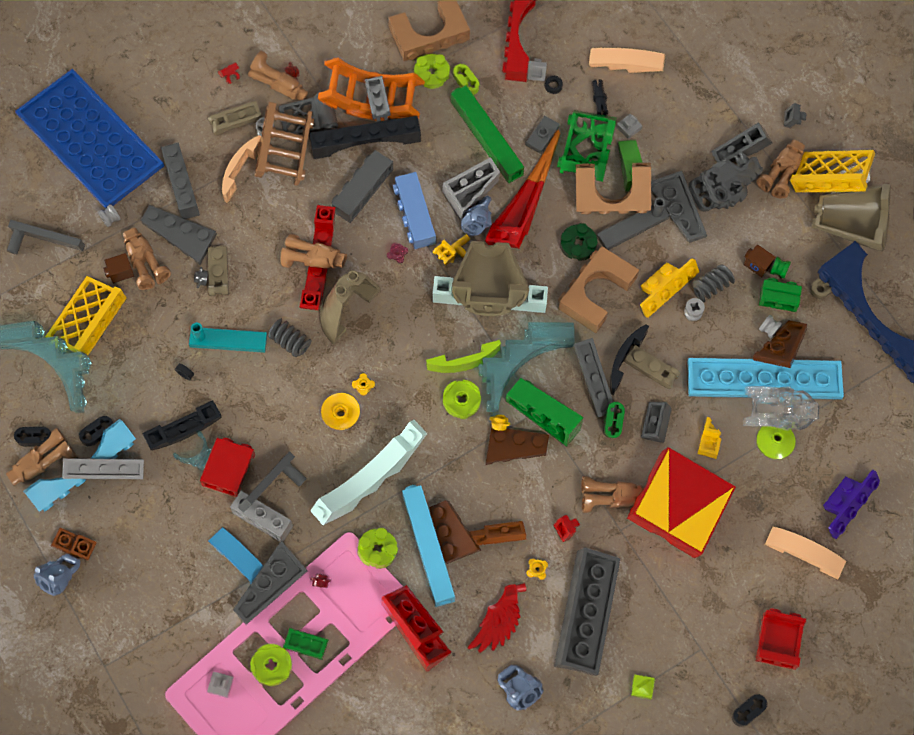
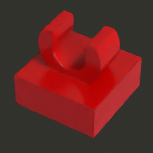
(228, 71)
(566, 527)

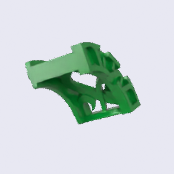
(603, 131)

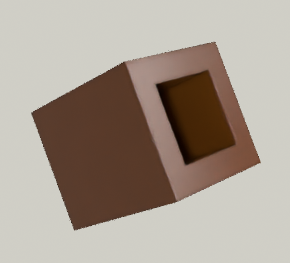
(759, 260)
(118, 268)

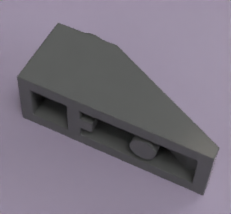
(748, 142)

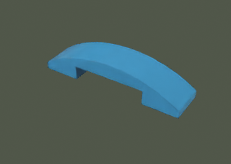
(236, 553)

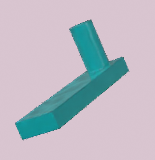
(227, 339)

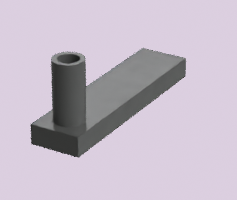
(634, 225)
(20, 229)
(594, 376)
(283, 466)

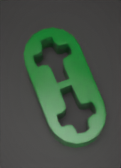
(618, 421)

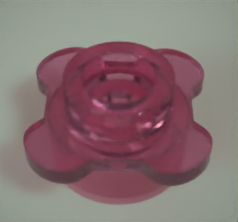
(397, 248)

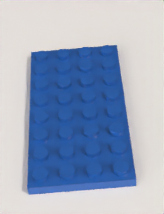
(89, 139)

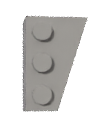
(471, 186)

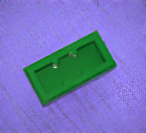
(305, 644)

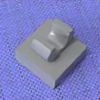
(537, 70)
(629, 126)
(220, 684)

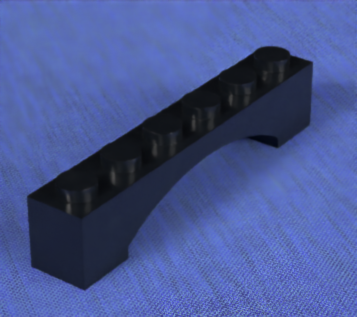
(399, 130)

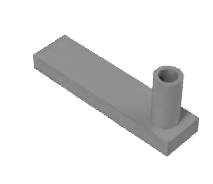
(102, 468)

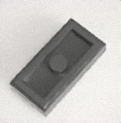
(542, 134)

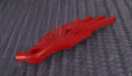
(500, 619)

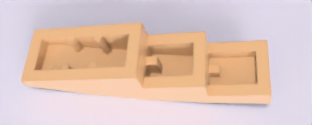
(625, 58)

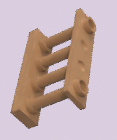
(270, 132)

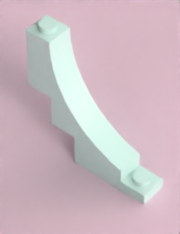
(368, 480)

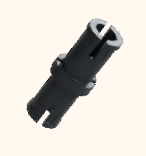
(600, 97)

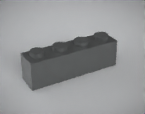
(180, 181)
(362, 186)

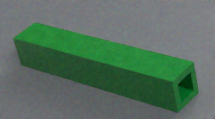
(487, 134)

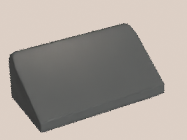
(656, 421)

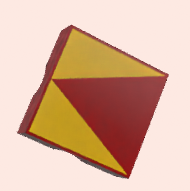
(681, 502)

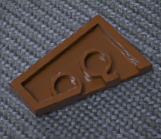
(784, 346)
(515, 444)
(452, 535)

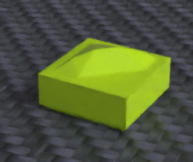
(642, 686)

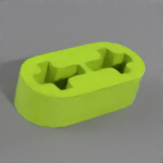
(469, 77)

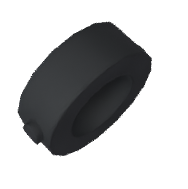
(553, 79)
(184, 371)

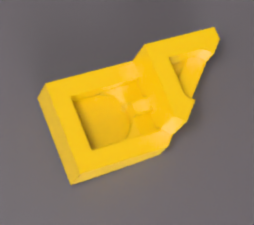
(710, 440)

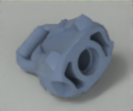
(477, 218)
(55, 576)
(522, 689)

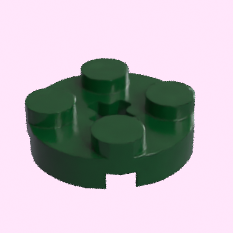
(581, 232)

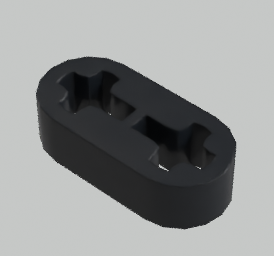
(95, 430)
(33, 432)
(746, 707)

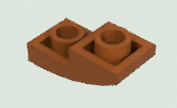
(73, 544)

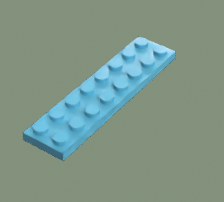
(730, 376)

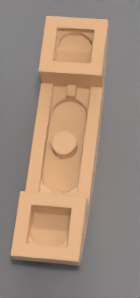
(250, 150)
(806, 550)

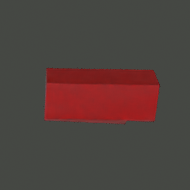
(416, 626)

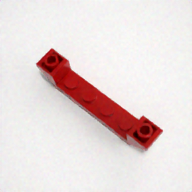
(316, 276)

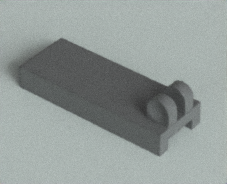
(377, 98)

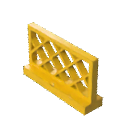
(832, 181)
(97, 322)

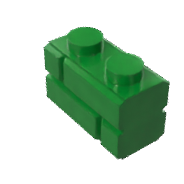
(780, 295)

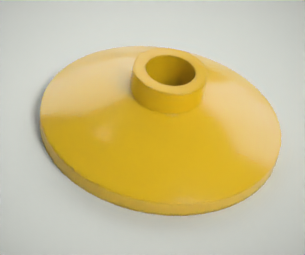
(337, 403)

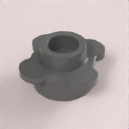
(200, 277)

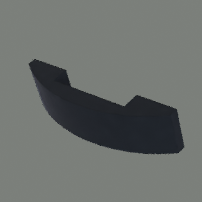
(635, 338)
(182, 428)

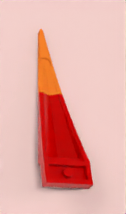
(517, 217)

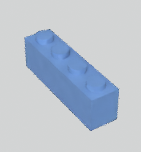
(415, 210)

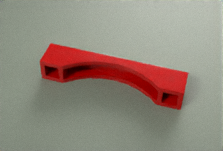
(517, 60)

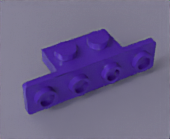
(848, 499)

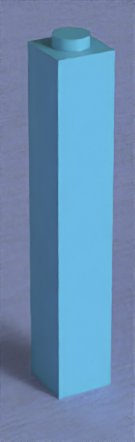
(428, 545)

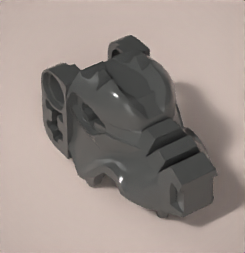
(725, 179)

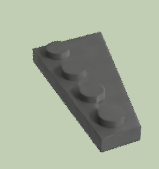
(680, 205)
(179, 232)
(273, 579)

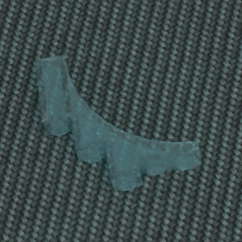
(538, 339)
(69, 366)

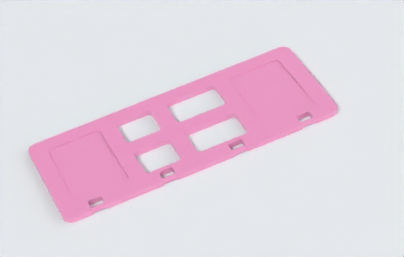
(348, 603)

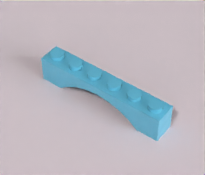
(45, 491)

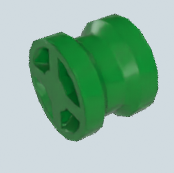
(780, 267)

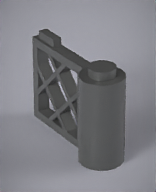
(323, 117)

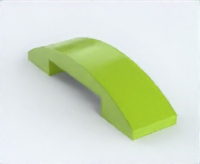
(440, 365)

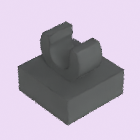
(793, 116)

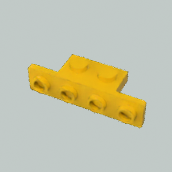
(665, 284)

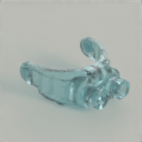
(200, 459)

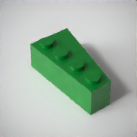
(545, 411)

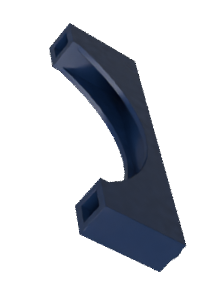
(845, 277)

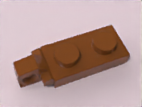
(499, 533)

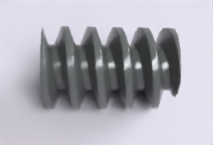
(711, 281)
(288, 339)

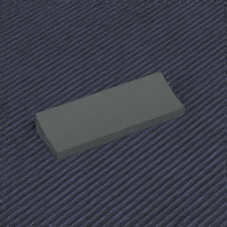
(587, 612)

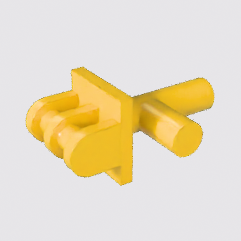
(448, 252)

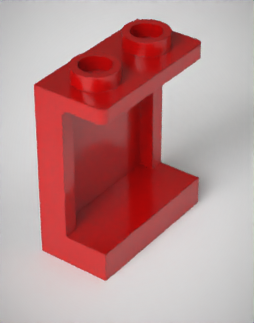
(227, 466)
(780, 639)

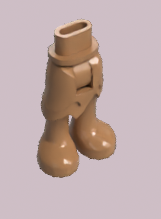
(277, 80)
(786, 163)
(140, 252)
(317, 256)
(35, 463)
(623, 496)

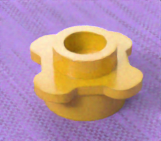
(363, 390)
(499, 422)
(542, 565)

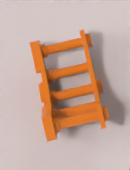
(363, 110)

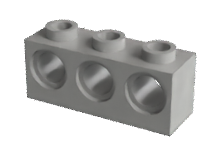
(263, 518)

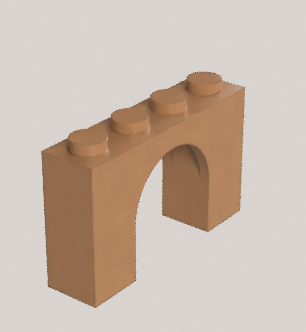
(414, 45)
(590, 200)
(602, 265)

